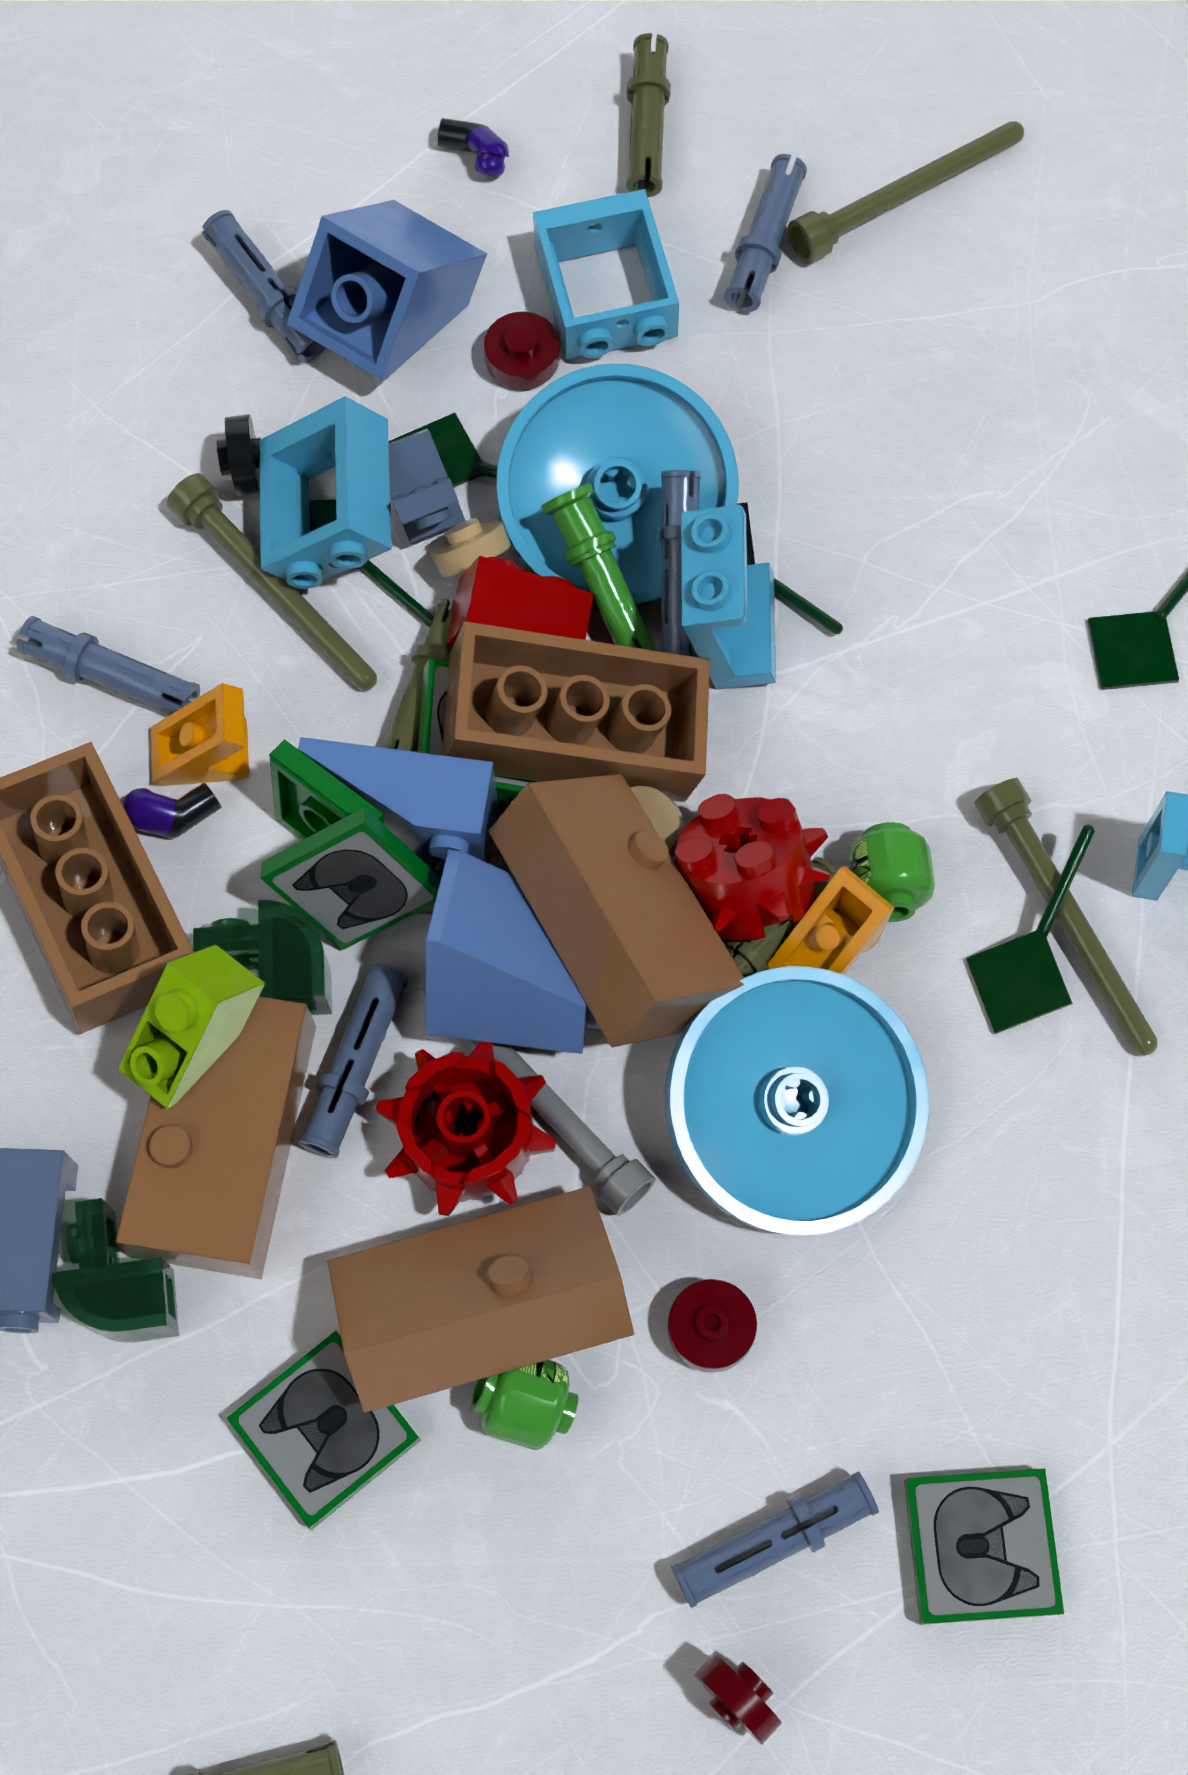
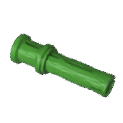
(590, 549)

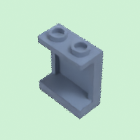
(30, 1233)

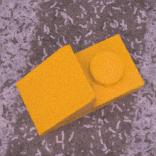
(202, 740)
(836, 927)

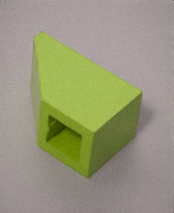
(189, 1022)

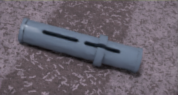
(759, 251)
(259, 281)
(679, 495)
(85, 658)
(327, 1129)
(850, 1501)

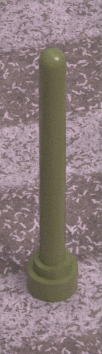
(816, 233)
(198, 504)
(1008, 811)

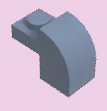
(421, 487)

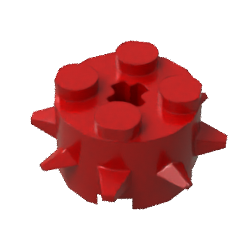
(749, 863)
(474, 1164)

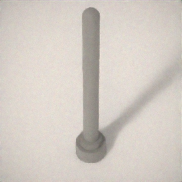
(620, 1180)

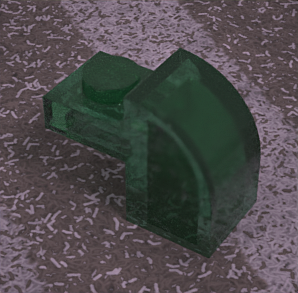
(282, 949)
(110, 1297)

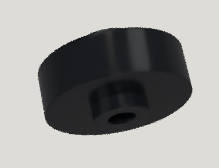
(240, 454)

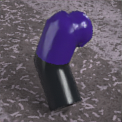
(478, 139)
(169, 816)

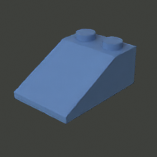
(424, 797)

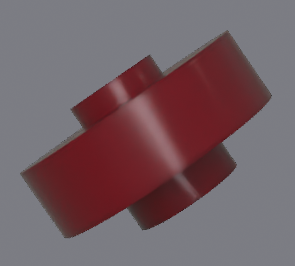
(522, 350)
(712, 1325)
(739, 1697)

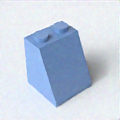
(382, 284)
(495, 967)

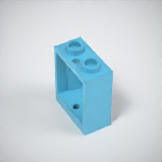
(620, 223)
(358, 447)

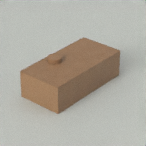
(577, 709)
(86, 886)
(614, 906)
(219, 1156)
(478, 1299)

